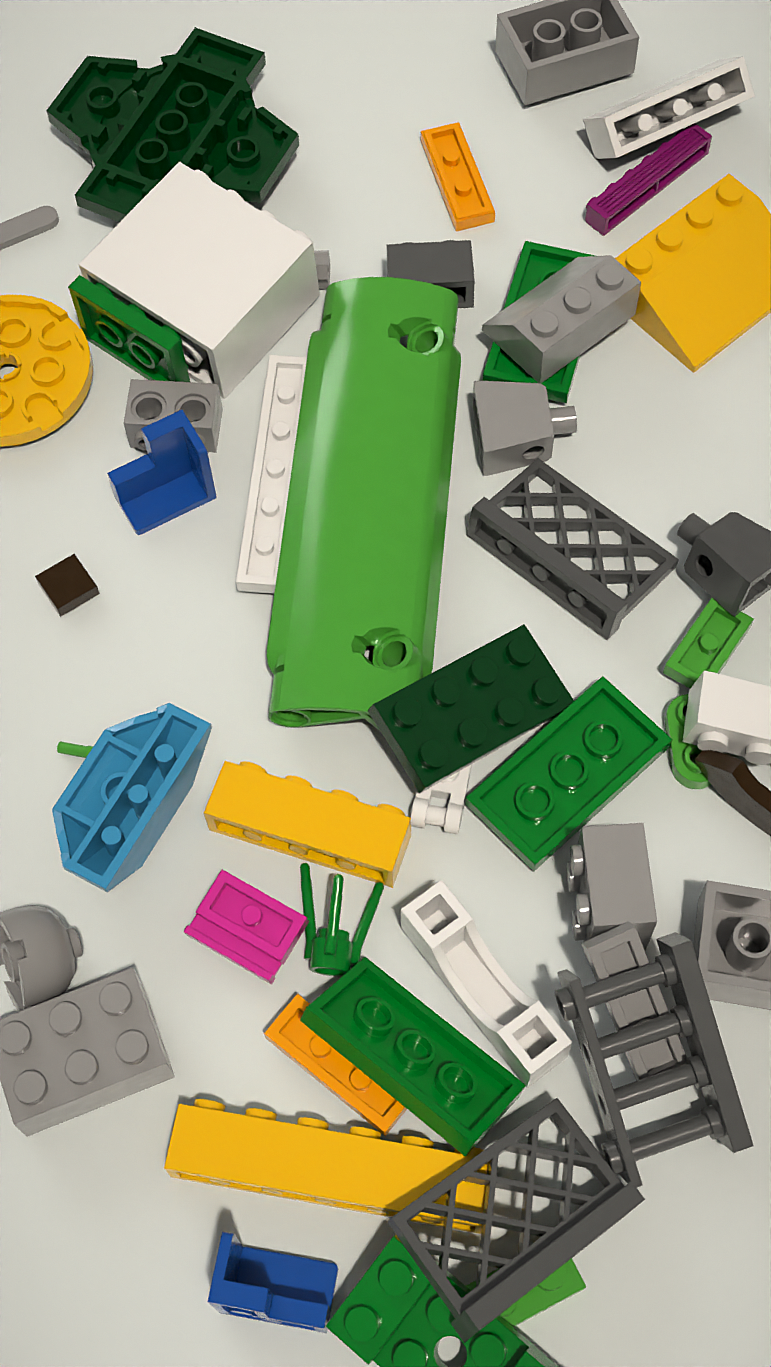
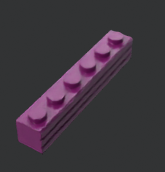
(647, 178)

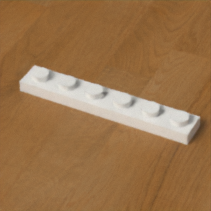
(271, 475)

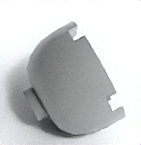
(36, 955)

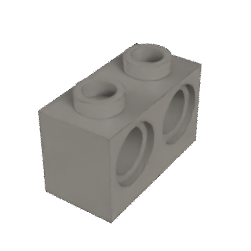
(164, 398)

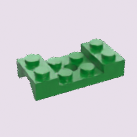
(401, 1319)

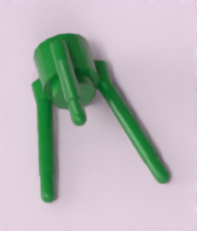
(332, 951)

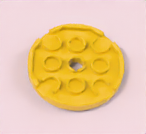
(51, 369)

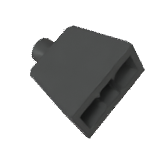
(728, 559)

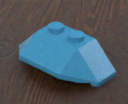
(128, 793)

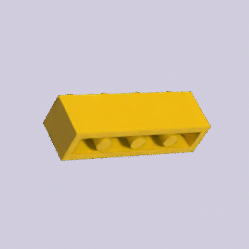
(309, 822)

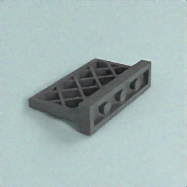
(550, 565)
(543, 1256)

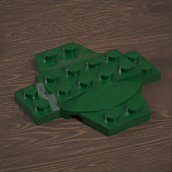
(184, 111)

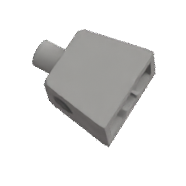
(516, 424)

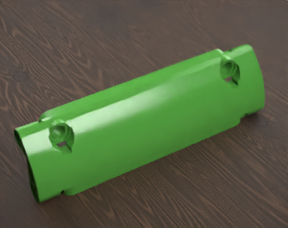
(366, 502)

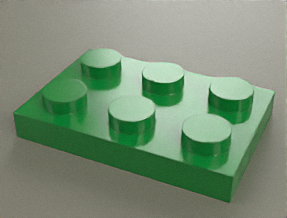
(128, 333)

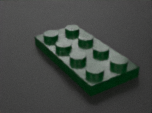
(470, 708)

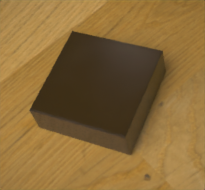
(67, 585)

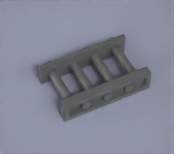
(704, 1069)

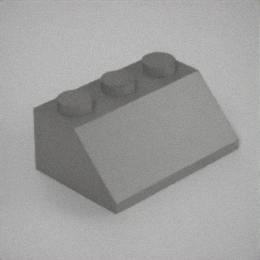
(565, 314)

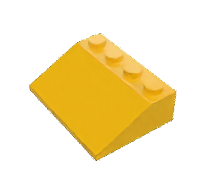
(704, 273)

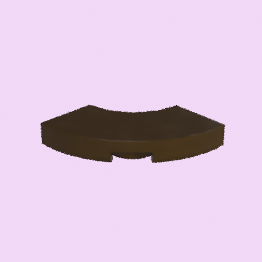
(738, 787)

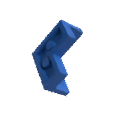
(168, 478)
(272, 1286)

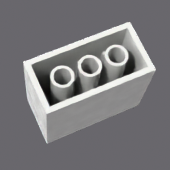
(210, 272)

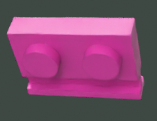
(246, 926)

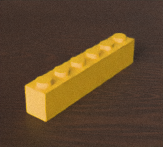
(315, 1163)

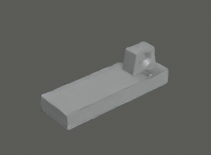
(618, 953)

